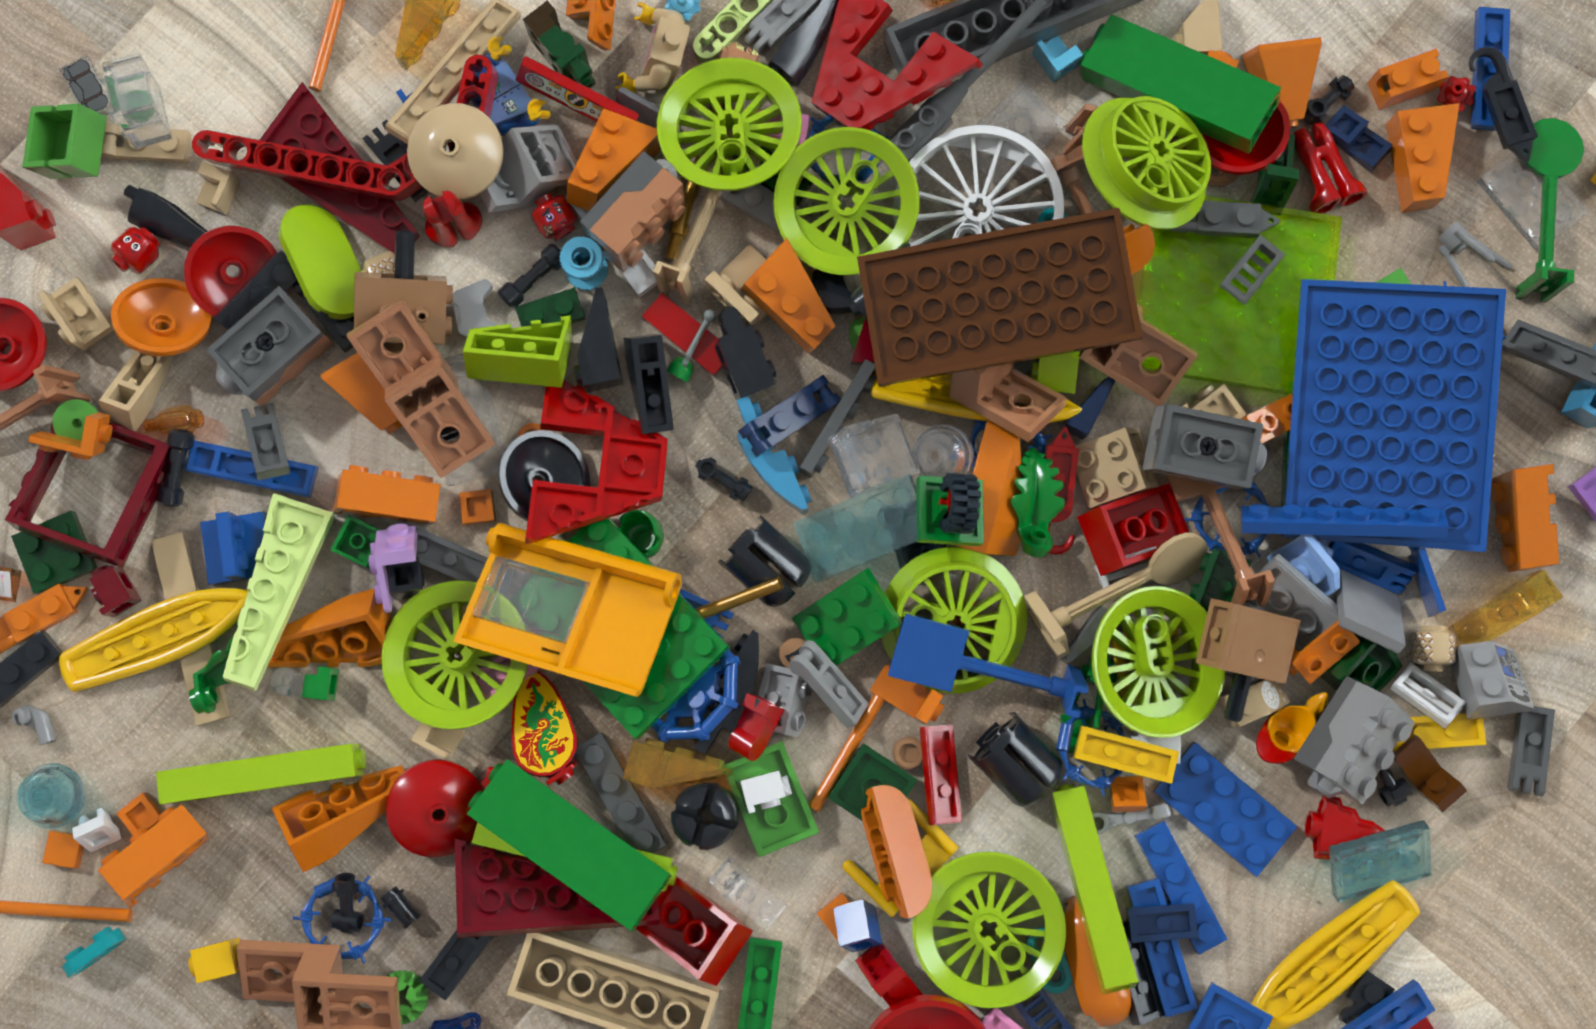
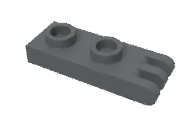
(265, 443)
(1531, 751)

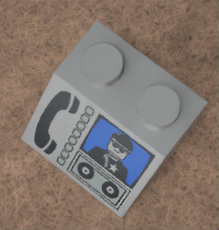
(1490, 680)

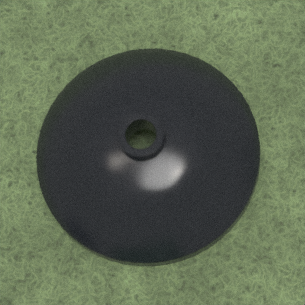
(542, 457)

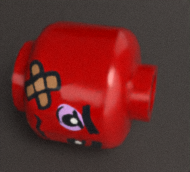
(554, 216)

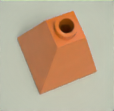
(1289, 67)
(363, 391)

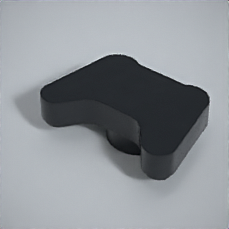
(832, 291)

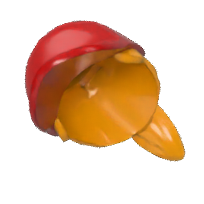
(1288, 729)

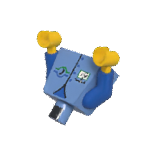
(511, 103)

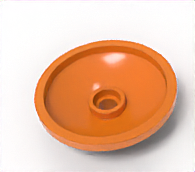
(159, 317)

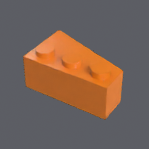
(1422, 154)
(607, 155)
(789, 298)
(386, 495)
(1524, 518)
(152, 854)

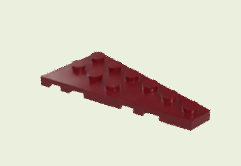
(307, 126)
(517, 896)

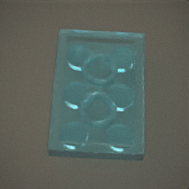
(1374, 860)

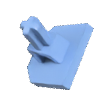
(1313, 561)

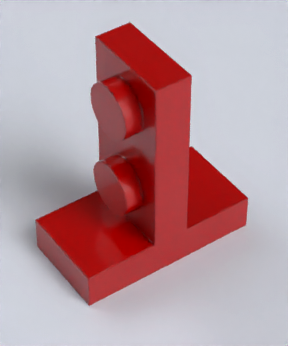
(886, 975)

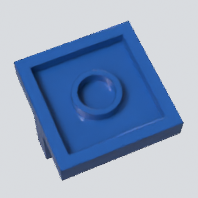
(231, 546)

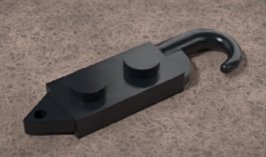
(1506, 105)

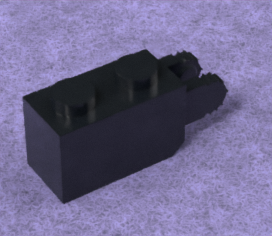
(742, 355)

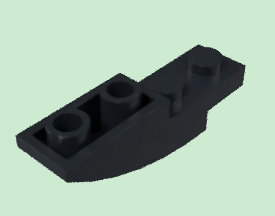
(748, 653)

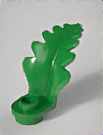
(1037, 502)
(203, 695)

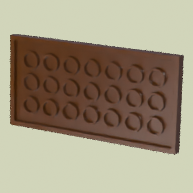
(999, 297)

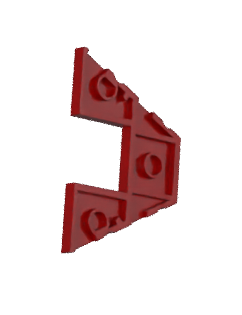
(862, 95)
(629, 468)

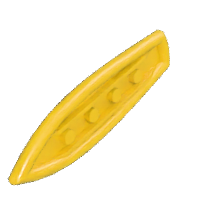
(933, 396)
(152, 637)
(1336, 956)

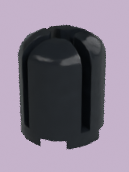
(777, 552)
(1005, 771)
(688, 824)

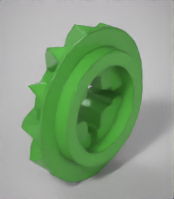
(416, 995)

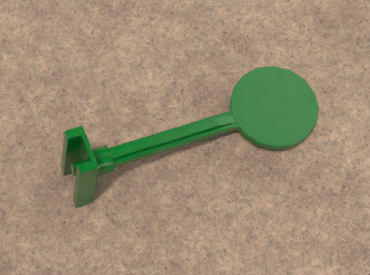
(1553, 156)

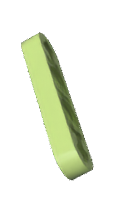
(731, 12)

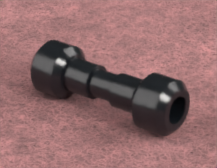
(514, 292)
(171, 492)

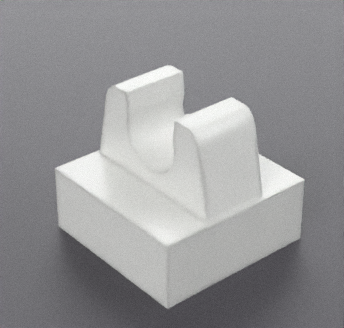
(96, 832)

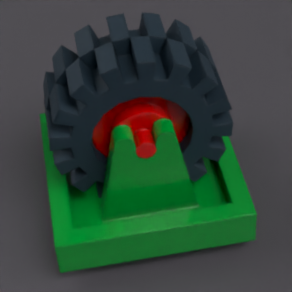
(950, 509)

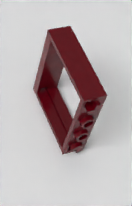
(132, 518)

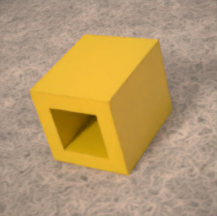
(214, 960)

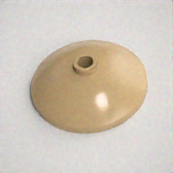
(473, 161)

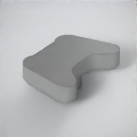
(470, 307)

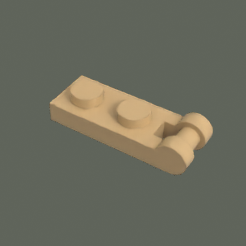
(170, 151)

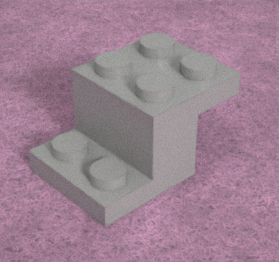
(532, 166)

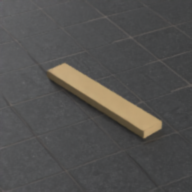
(445, 78)
(178, 578)

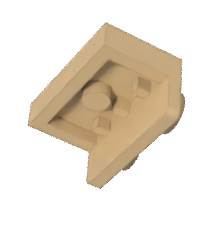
(77, 314)

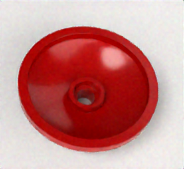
(1265, 151)
(213, 254)
(28, 343)
(421, 791)

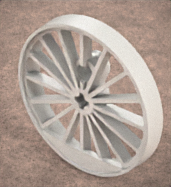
(1000, 144)

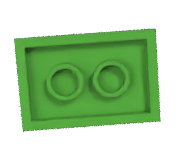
(780, 824)

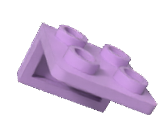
(391, 547)

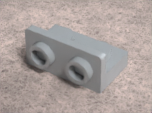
(790, 693)

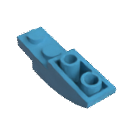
(774, 469)

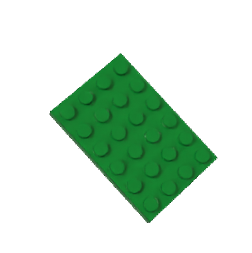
(683, 655)

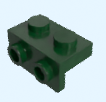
(1217, 580)

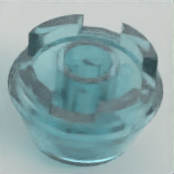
(51, 796)

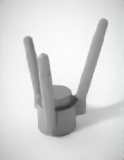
(1457, 239)

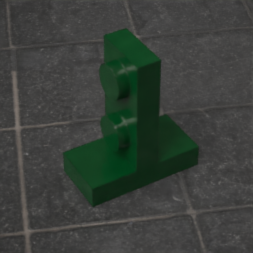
(1277, 179)

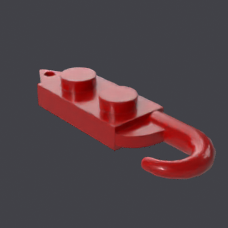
(1065, 459)

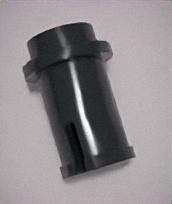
(398, 905)

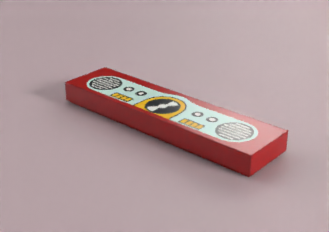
(567, 91)

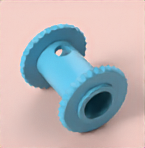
(577, 252)

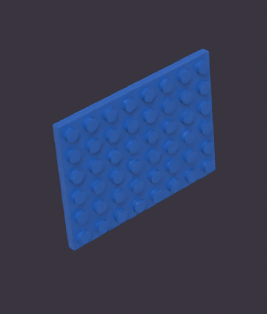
(1397, 403)

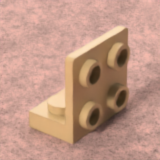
(729, 281)
(1113, 467)

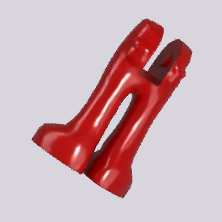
(1326, 195)
(446, 209)

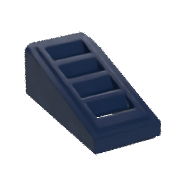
(1082, 423)
(1050, 1006)

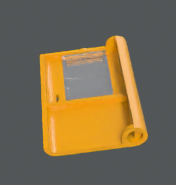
(571, 600)

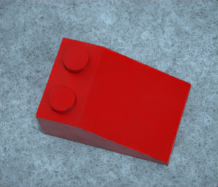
(22, 217)
(1132, 526)
(697, 932)

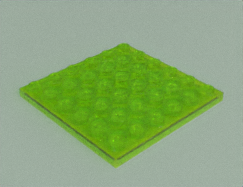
(1235, 341)

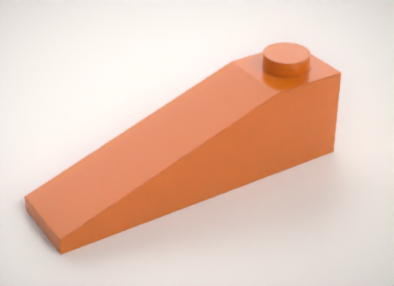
(998, 468)
(336, 634)
(328, 821)

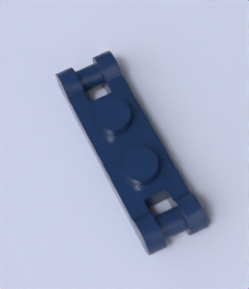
(789, 416)

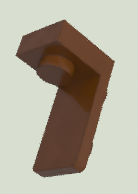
(1427, 775)

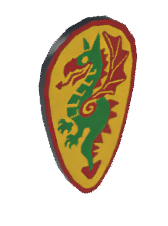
(542, 728)

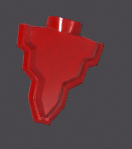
(1335, 824)

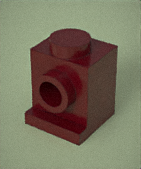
(113, 590)

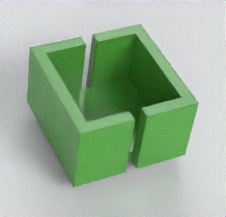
(64, 141)

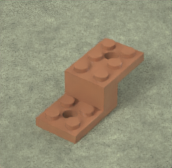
(1125, 361)
(421, 388)
(996, 393)
(317, 986)

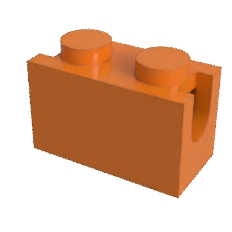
(1407, 79)

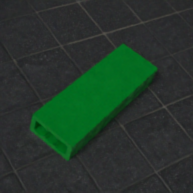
(1211, 93)
(568, 844)

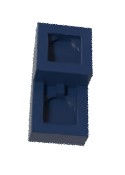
(1357, 140)

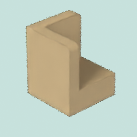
(218, 188)
(439, 741)

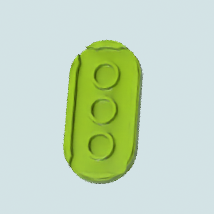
(320, 259)

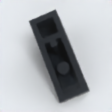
(597, 351)
(649, 382)

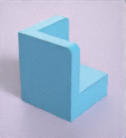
(1056, 57)

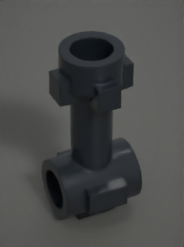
(1318, 107)
(708, 471)
(1394, 790)
(346, 918)

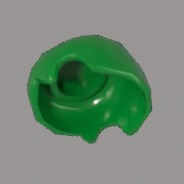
(643, 531)

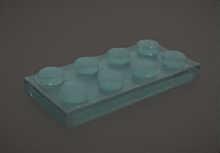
(860, 528)

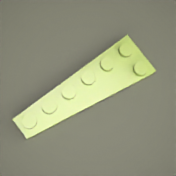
(283, 563)

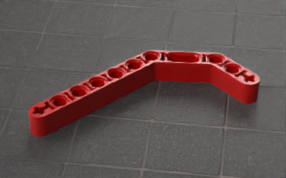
(349, 169)

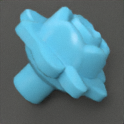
(685, 7)

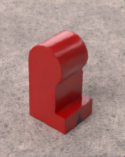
(754, 727)

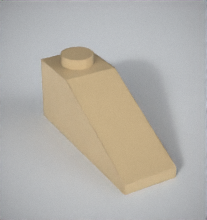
(135, 390)

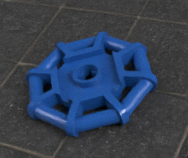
(698, 698)

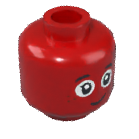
(135, 250)

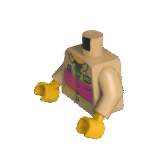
(663, 52)

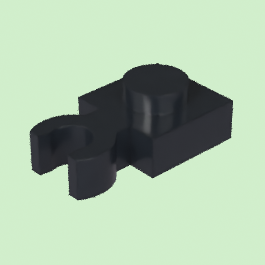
(1365, 994)

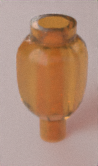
(175, 417)

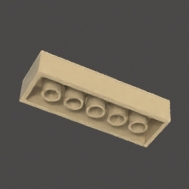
(608, 986)

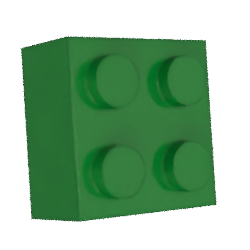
(355, 540)

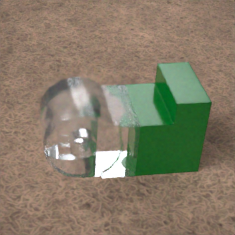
(295, 683)

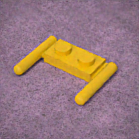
(937, 849)

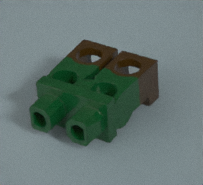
(558, 46)

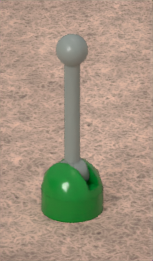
(682, 365)

